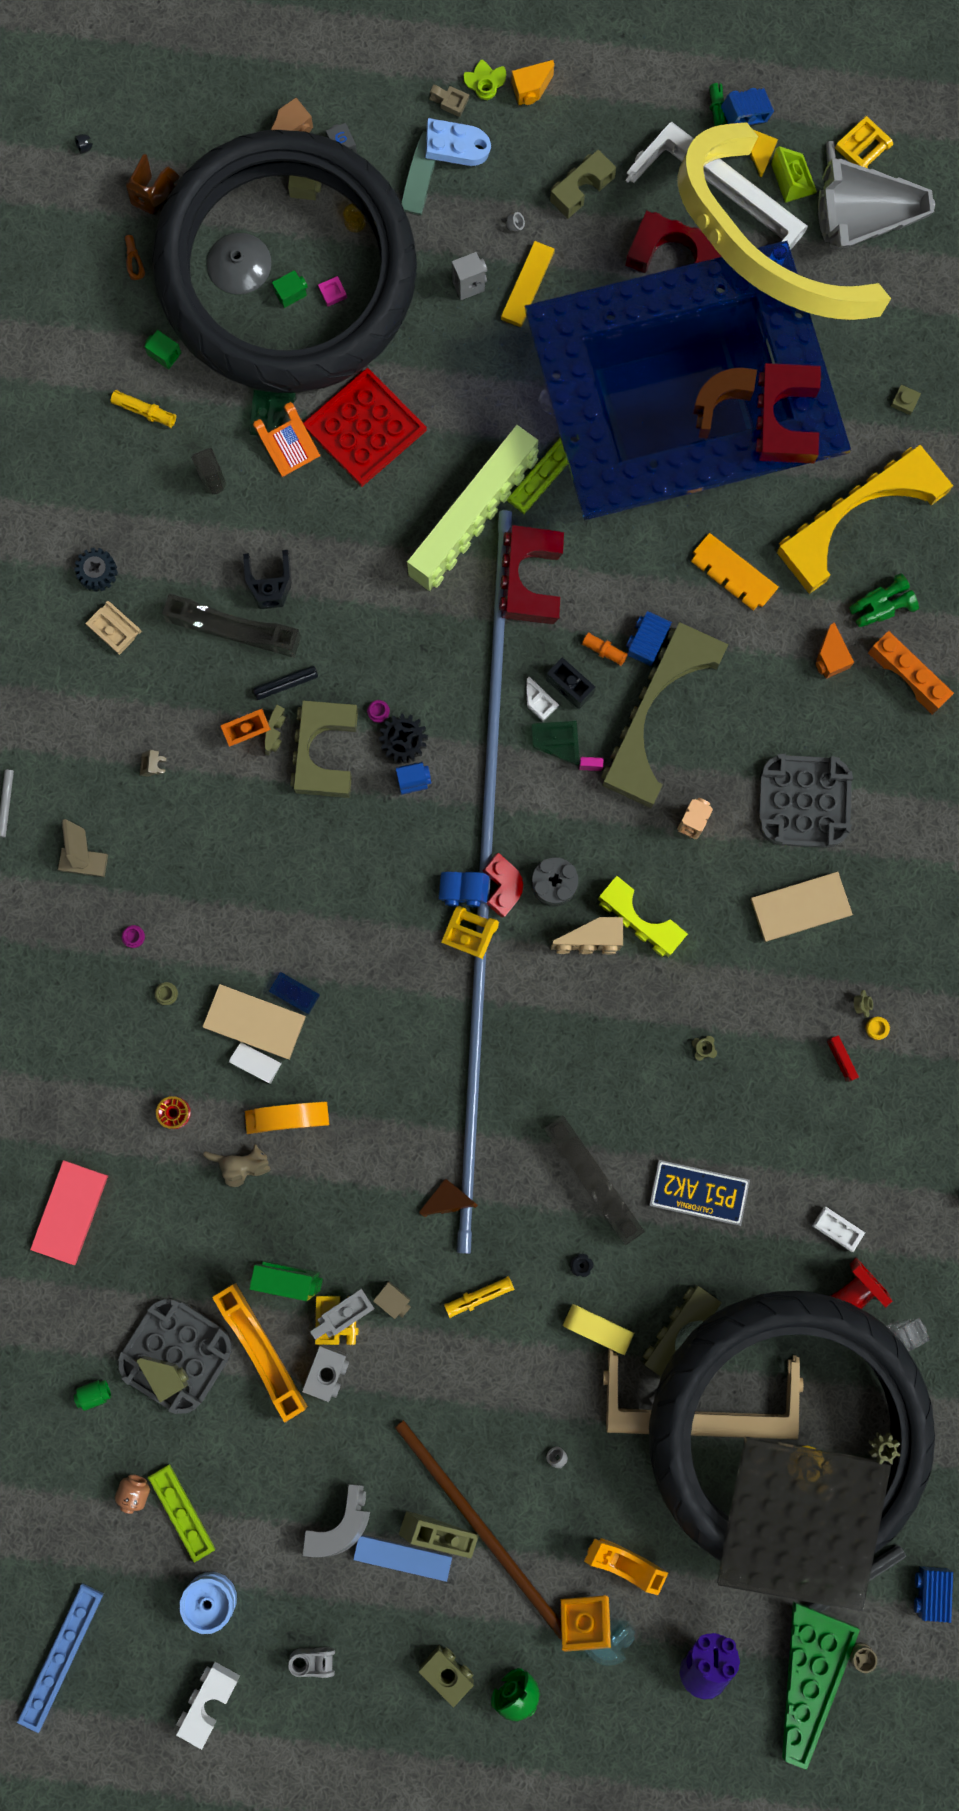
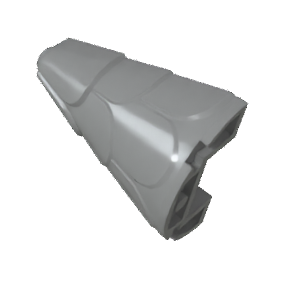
(867, 203)

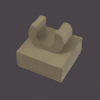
(149, 763)

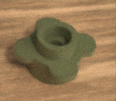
(863, 1003)
(709, 1052)

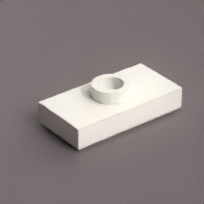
(838, 1229)

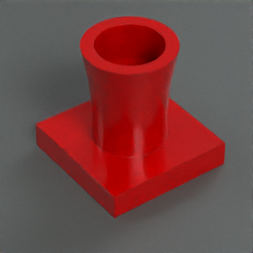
(863, 1288)

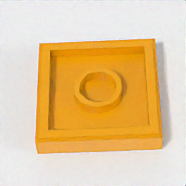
(585, 1623)

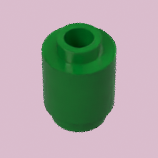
(92, 1395)

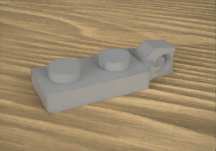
(343, 1315)

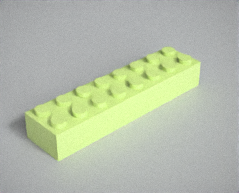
(473, 508)

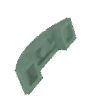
(418, 179)

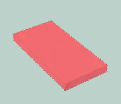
(69, 1212)

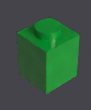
(290, 288)
(162, 349)

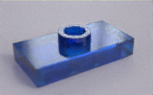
(294, 993)

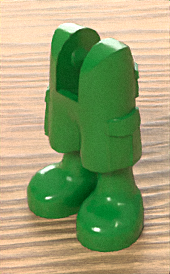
(879, 607)

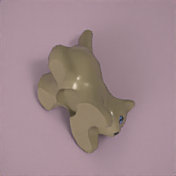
(236, 1168)

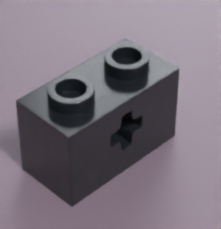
(570, 683)

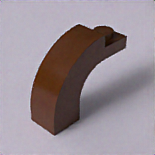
(728, 384)

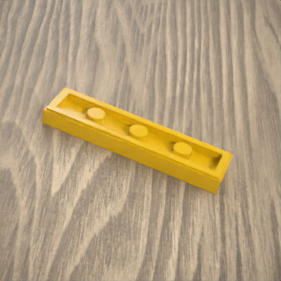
(527, 283)

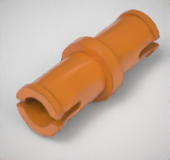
(604, 649)

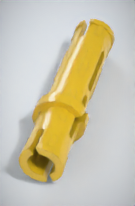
(151, 412)
(478, 1297)

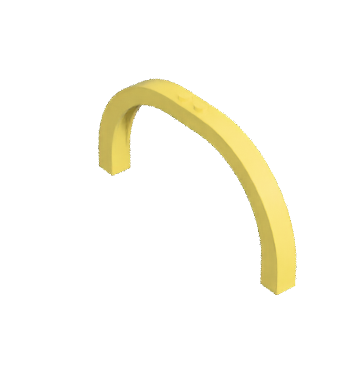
(742, 255)

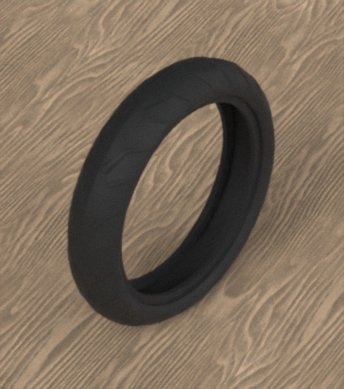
(298, 155)
(774, 1316)

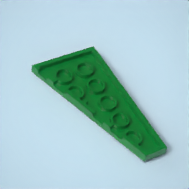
(816, 1666)

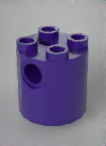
(709, 1666)

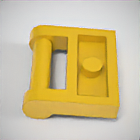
(859, 139)
(467, 939)

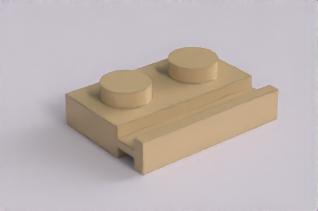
(113, 627)

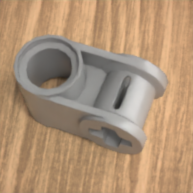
(314, 1662)

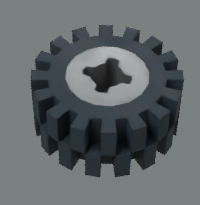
(100, 576)

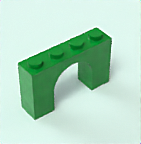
(285, 1281)

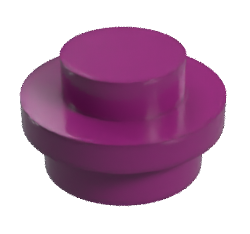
(378, 711)
(133, 936)

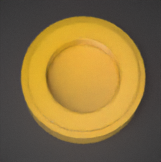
(877, 1028)

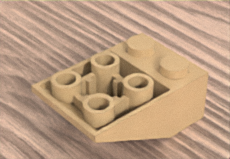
(599, 934)

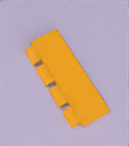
(738, 572)

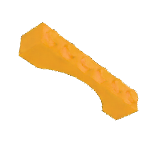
(260, 1350)

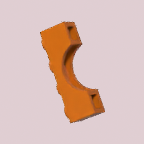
(925, 684)

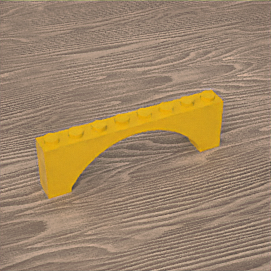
(910, 476)

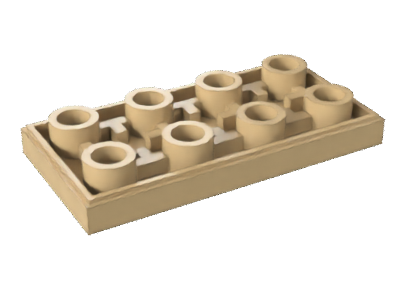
(801, 907)
(254, 1021)

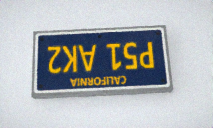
(699, 1192)

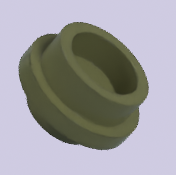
(166, 993)

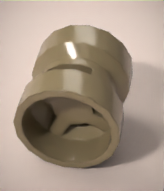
(867, 1660)

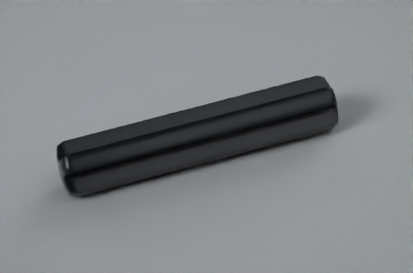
(285, 682)

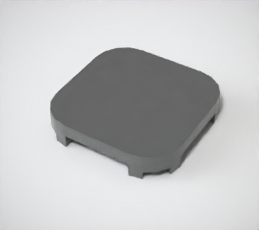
(805, 801)
(182, 1337)

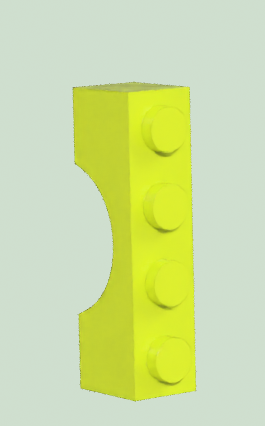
(663, 936)

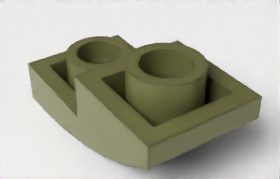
(272, 736)

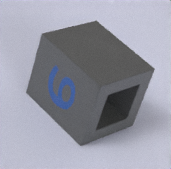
(342, 135)

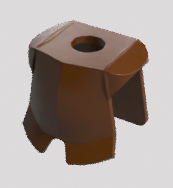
(155, 195)

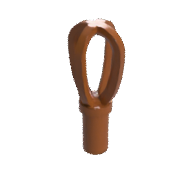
(132, 252)

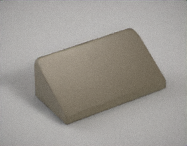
(75, 844)

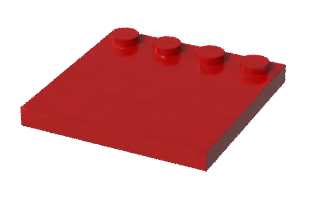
(364, 427)

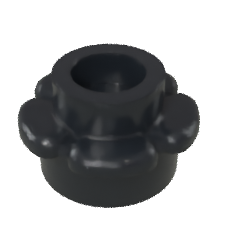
(575, 1263)

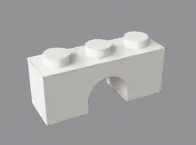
(217, 1685)

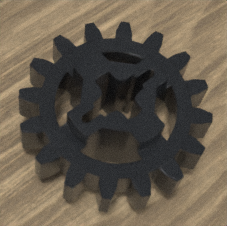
(395, 742)

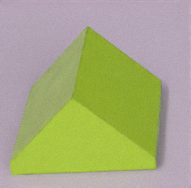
(792, 174)

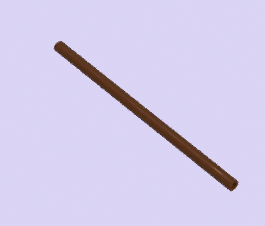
(480, 1527)

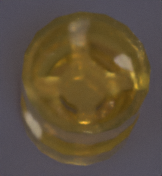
(350, 214)

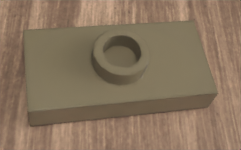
(96, 866)

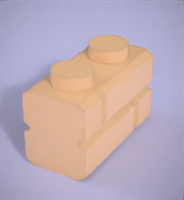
(695, 818)

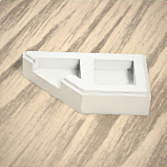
(539, 701)

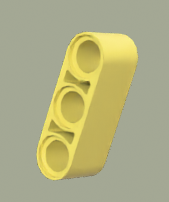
(598, 1329)

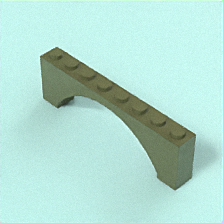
(686, 653)

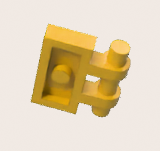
(324, 1304)

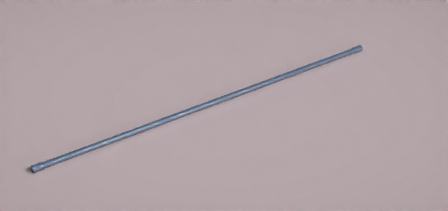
(464, 1233)

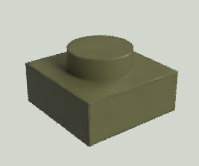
(905, 399)

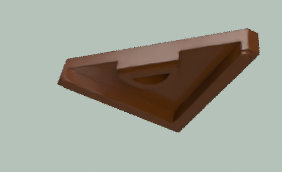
(447, 1199)

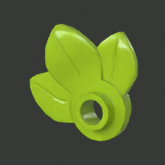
(485, 78)

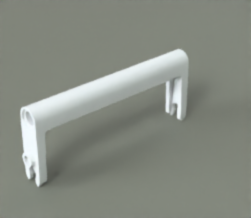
(727, 181)

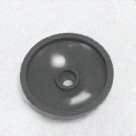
(240, 274)

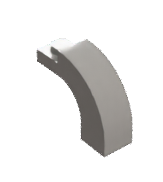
(345, 1534)

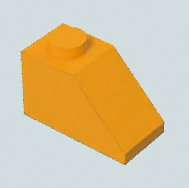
(532, 81)

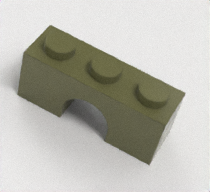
(594, 171)

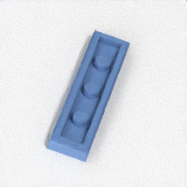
(403, 1558)

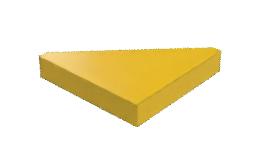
(763, 151)

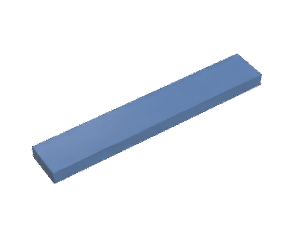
(60, 1658)

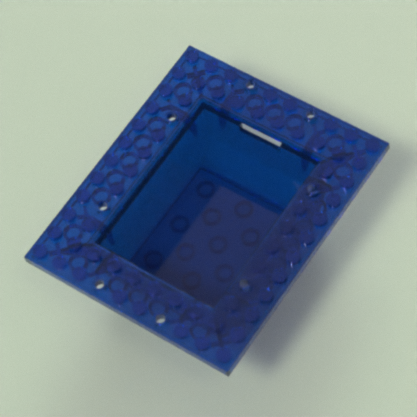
(637, 377)

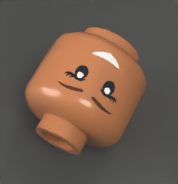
(132, 1494)

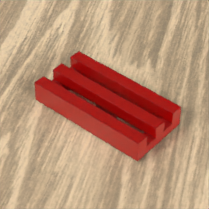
(842, 1058)

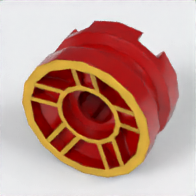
(163, 1114)

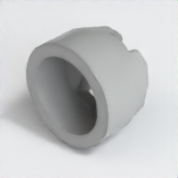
(515, 222)
(553, 1461)

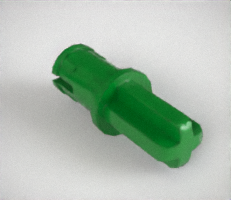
(716, 101)

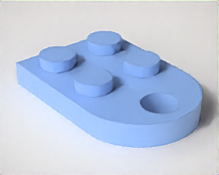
(456, 143)

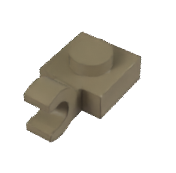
(451, 100)

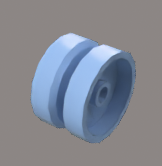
(212, 1616)

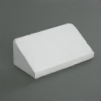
(255, 1062)

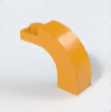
(286, 1117)
(627, 1565)

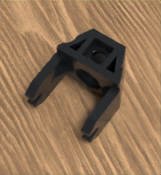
(277, 587)

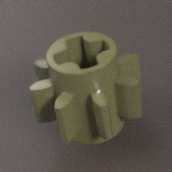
(877, 1445)

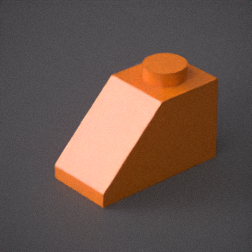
(833, 654)
(245, 727)

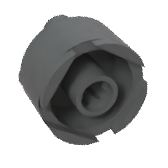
(551, 869)

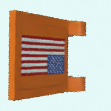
(288, 444)

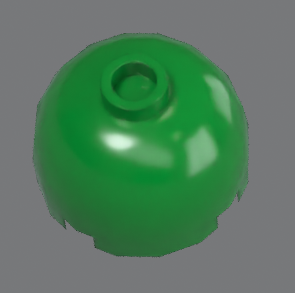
(517, 1697)

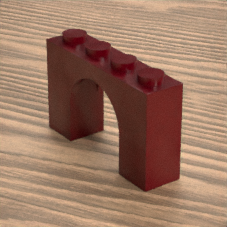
(658, 230)
(775, 441)
(517, 600)

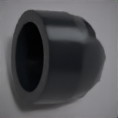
(82, 144)

